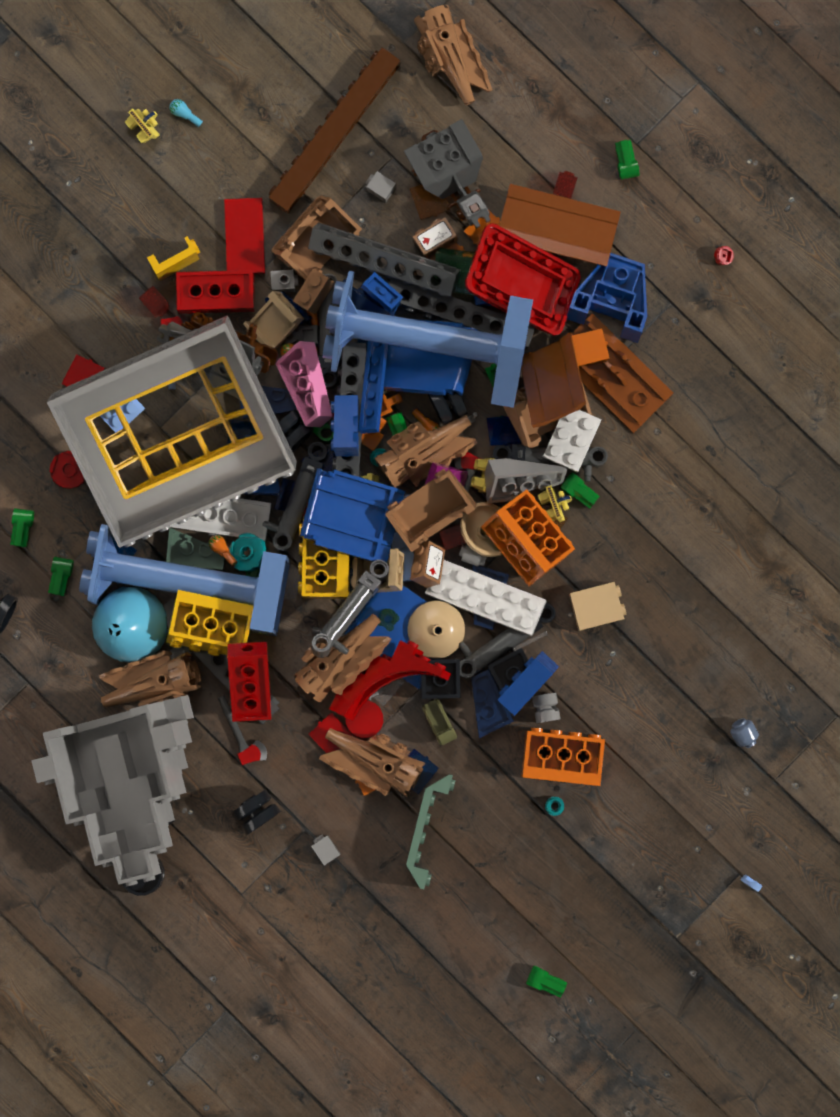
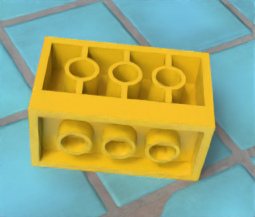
(335, 569)
(210, 612)

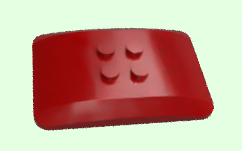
(514, 267)

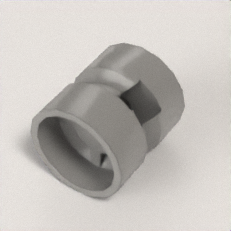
(546, 707)

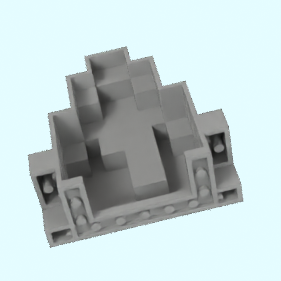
(120, 782)

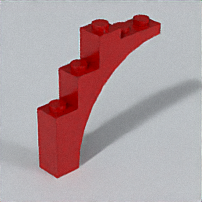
(382, 670)

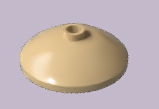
(472, 530)
(423, 624)

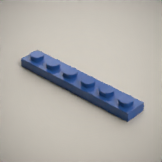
(373, 387)

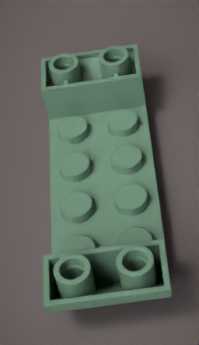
(421, 874)

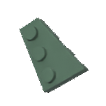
(192, 552)

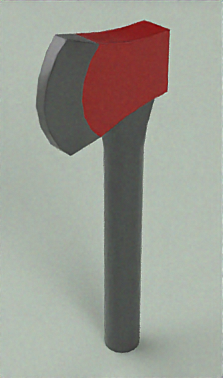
(466, 462)
(247, 754)

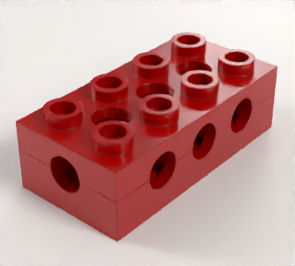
(207, 281)
(249, 681)

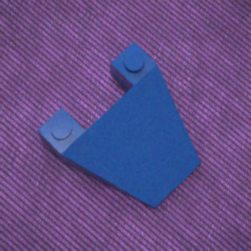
(615, 292)

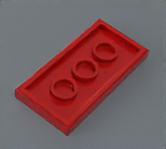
(244, 234)

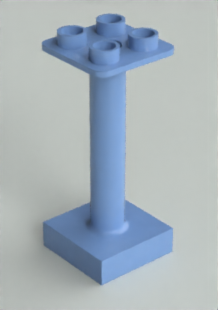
(502, 349)
(262, 592)

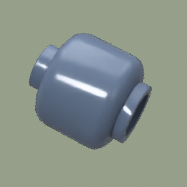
(744, 733)

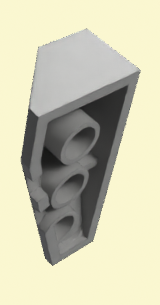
(512, 477)

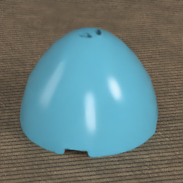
(139, 619)

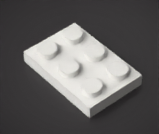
(572, 439)

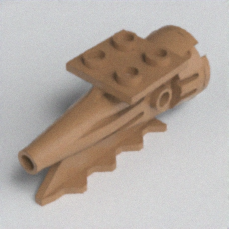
(451, 50)
(417, 448)
(338, 669)
(152, 679)
(371, 759)

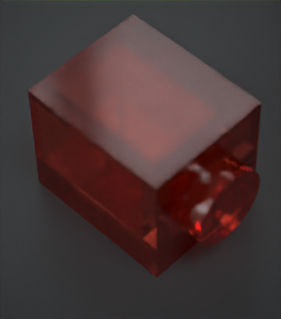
(565, 184)
(154, 302)
(452, 538)

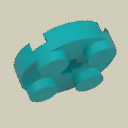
(241, 545)

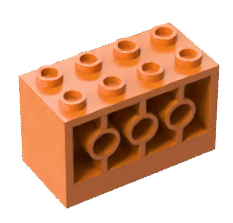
(527, 537)
(567, 770)

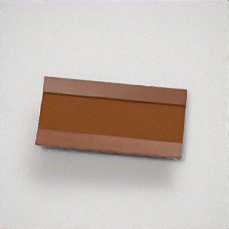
(561, 224)
(623, 380)
(552, 382)

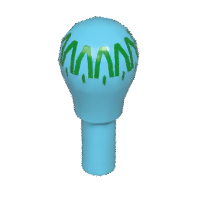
(180, 109)

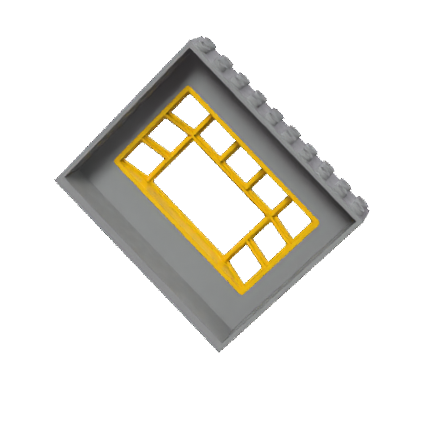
(189, 486)

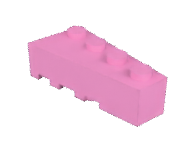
(305, 383)

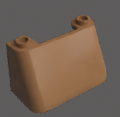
(293, 245)
(522, 424)
(430, 509)

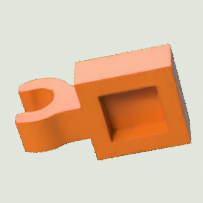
(387, 403)
(372, 440)

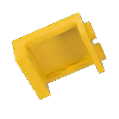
(176, 262)

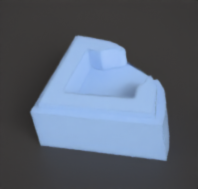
(751, 883)

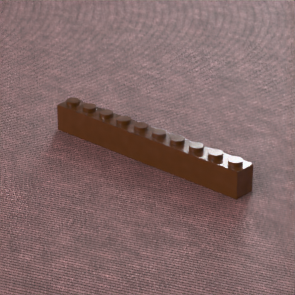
(334, 131)

